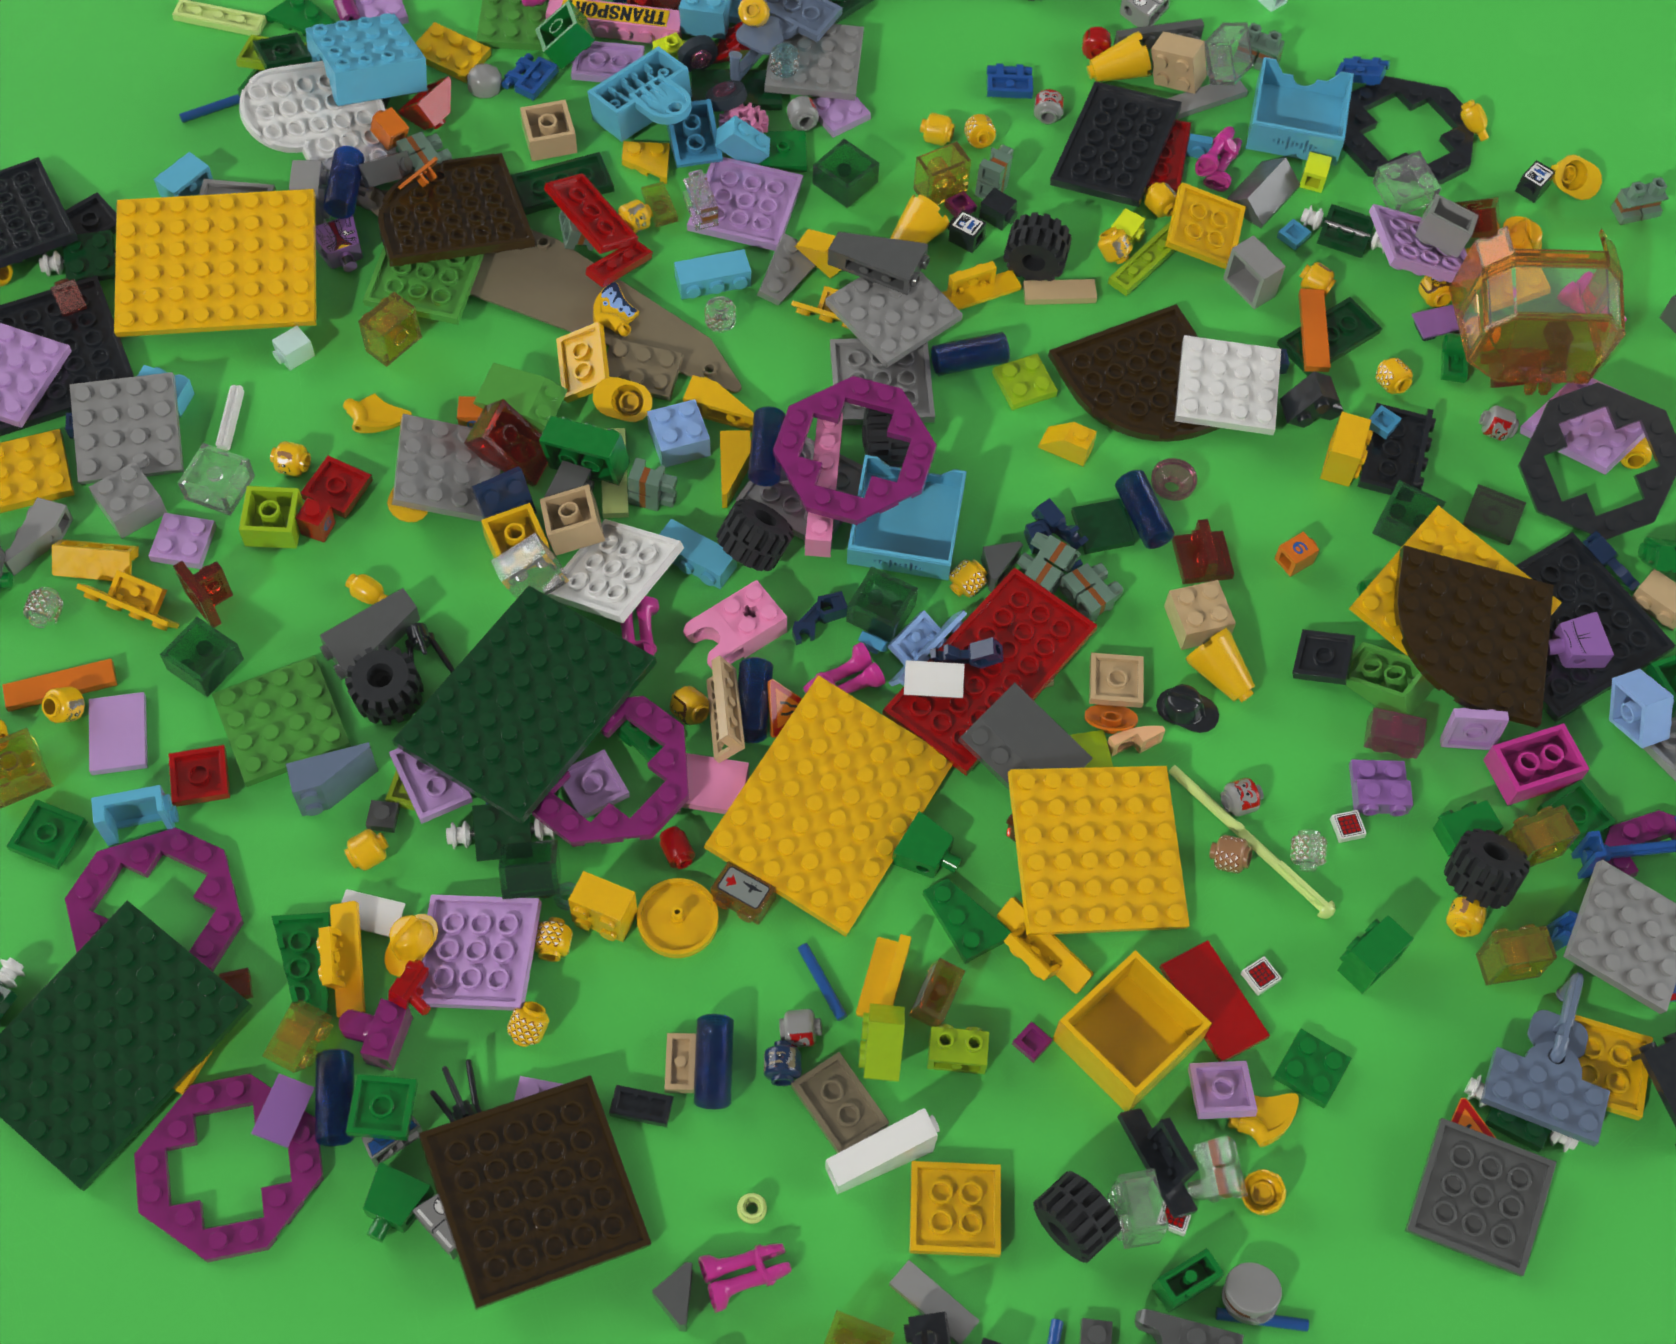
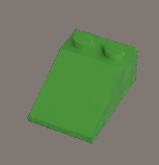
(528, 393)
(1387, 679)

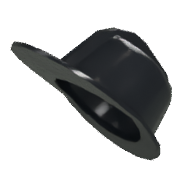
(1187, 709)

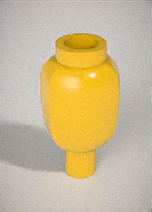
(1475, 119)
(365, 588)

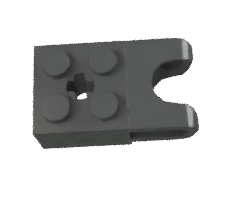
(1176, 1330)

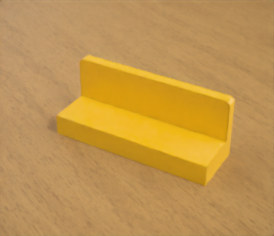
(91, 559)
(884, 973)

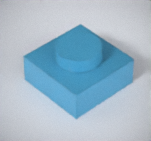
(1198, 145)
(1294, 234)
(1384, 422)
(873, 643)

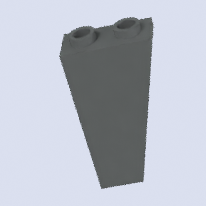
(880, 259)
(375, 626)

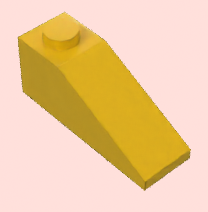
(718, 404)
(735, 459)

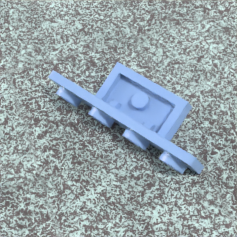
(918, 638)

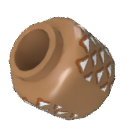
(1231, 854)

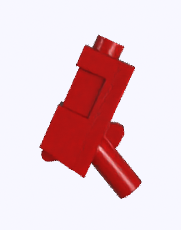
(408, 988)

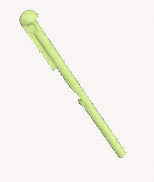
(1326, 908)

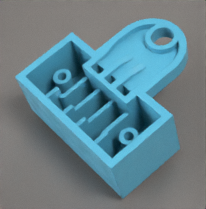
(708, 17)
(642, 95)

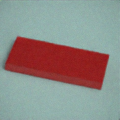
(1172, 160)
(591, 213)
(1212, 990)

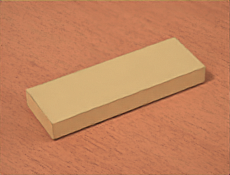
(1059, 292)

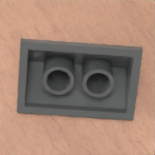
(1266, 190)

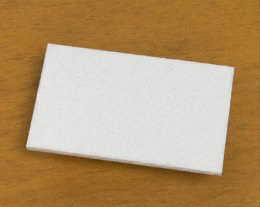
(934, 679)
(375, 913)

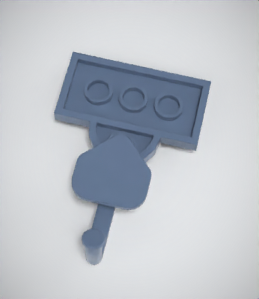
(786, 20)
(1548, 1080)

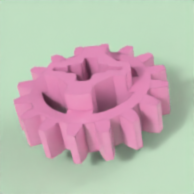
(748, 114)

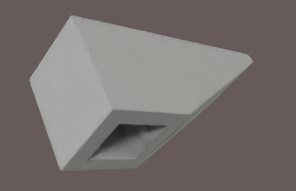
(43, 527)

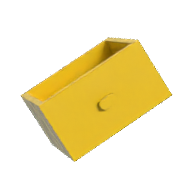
(1131, 1031)

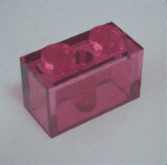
(1395, 733)

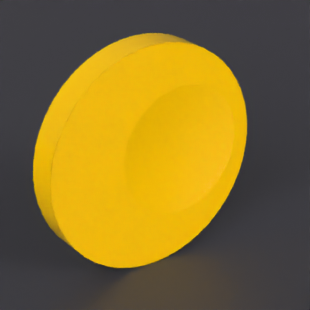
(677, 918)

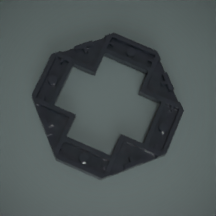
(1413, 95)
(1622, 412)

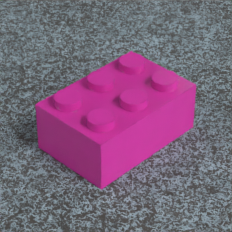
(1535, 764)

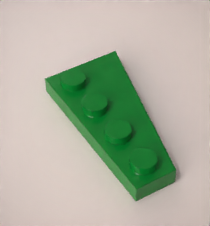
(301, 959)

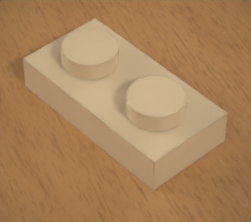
(680, 1063)

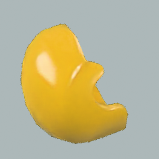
(1264, 1192)

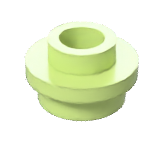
(751, 1199)

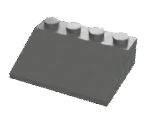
(1021, 736)

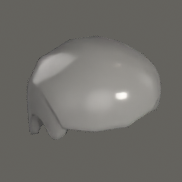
(484, 81)

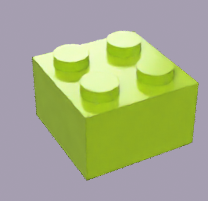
(270, 517)
(884, 1042)

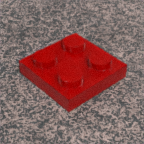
(337, 485)
(199, 775)

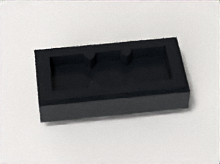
(641, 1106)

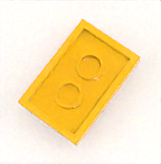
(451, 51)
(582, 360)

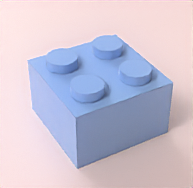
(678, 433)
(1641, 708)

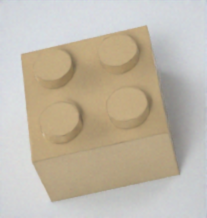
(1179, 62)
(548, 130)
(572, 520)
(1198, 613)

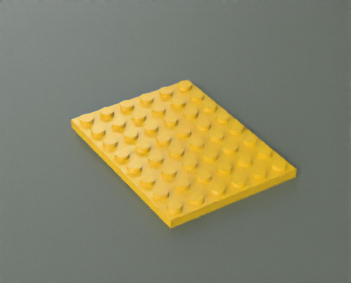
(215, 263)
(829, 805)

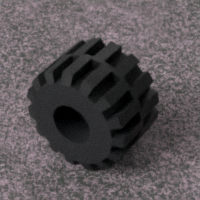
(1037, 247)
(876, 441)
(755, 535)
(384, 684)
(1486, 868)
(1077, 1216)

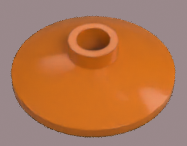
(1111, 718)

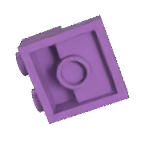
(1380, 787)

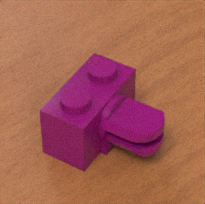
(380, 1033)

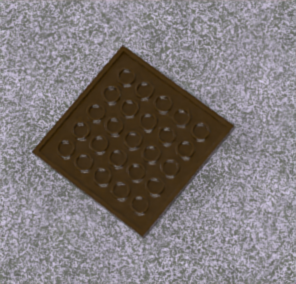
(533, 1191)

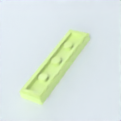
(219, 17)
(614, 496)

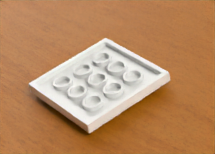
(1228, 385)
(618, 572)

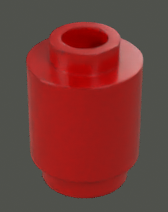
(676, 848)

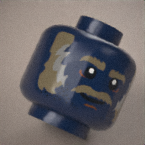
(782, 1063)

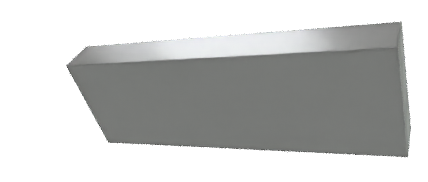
(931, 1298)

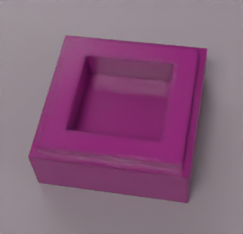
(960, 202)
(1032, 1042)

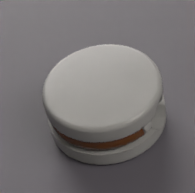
(1251, 1293)

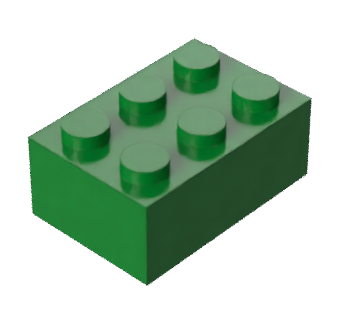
(585, 446)

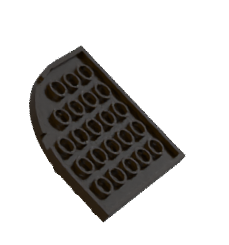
(458, 214)
(1131, 376)
(1475, 632)

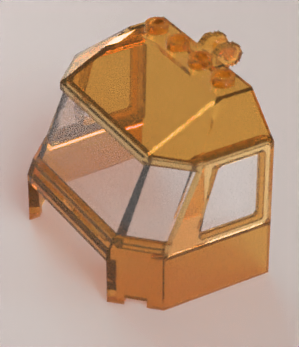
(1539, 311)

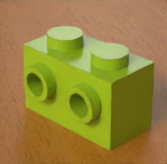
(958, 1049)

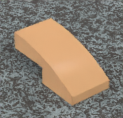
(1139, 737)

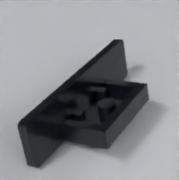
(1167, 1155)

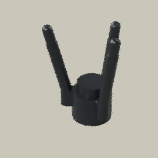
(420, 639)
(462, 1108)

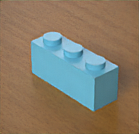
(712, 274)
(700, 555)

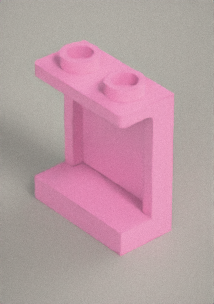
(714, 784)

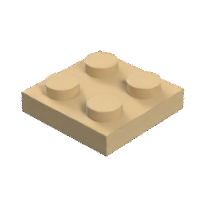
(1116, 680)

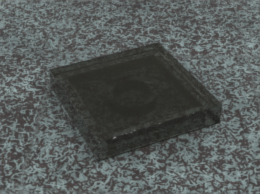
(1493, 514)

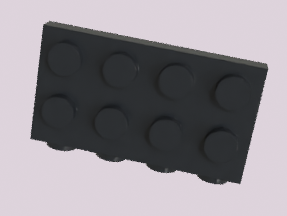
(1400, 454)

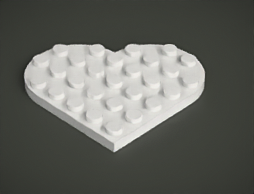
(296, 113)

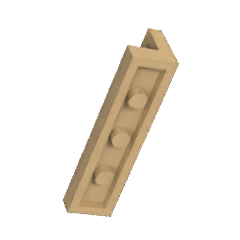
(725, 710)

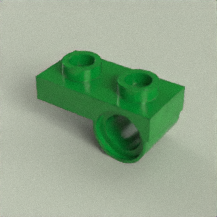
(1454, 363)
(642, 742)

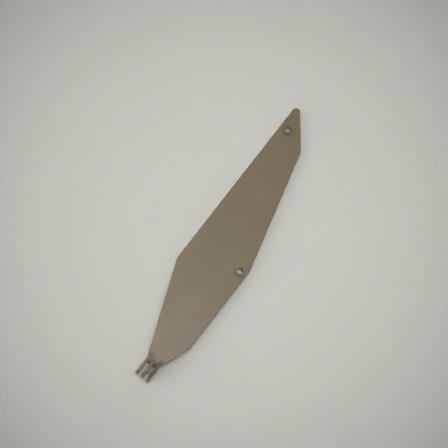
(553, 288)

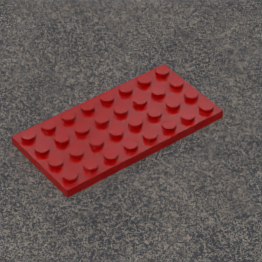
(1037, 641)

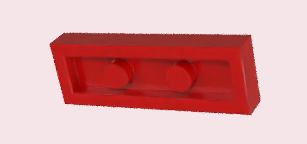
(618, 264)

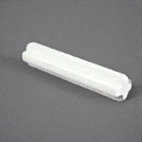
(230, 417)

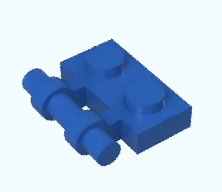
(1364, 70)
(534, 80)
(1009, 81)

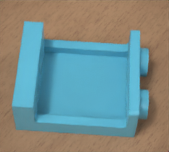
(132, 809)

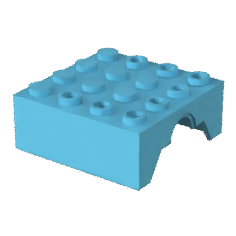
(368, 58)
(1299, 118)
(915, 534)

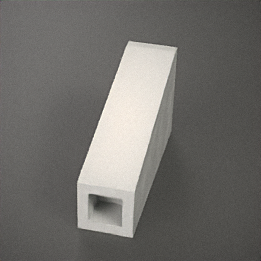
(883, 1151)

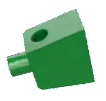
(926, 848)
(392, 1200)

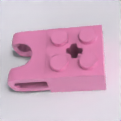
(739, 624)

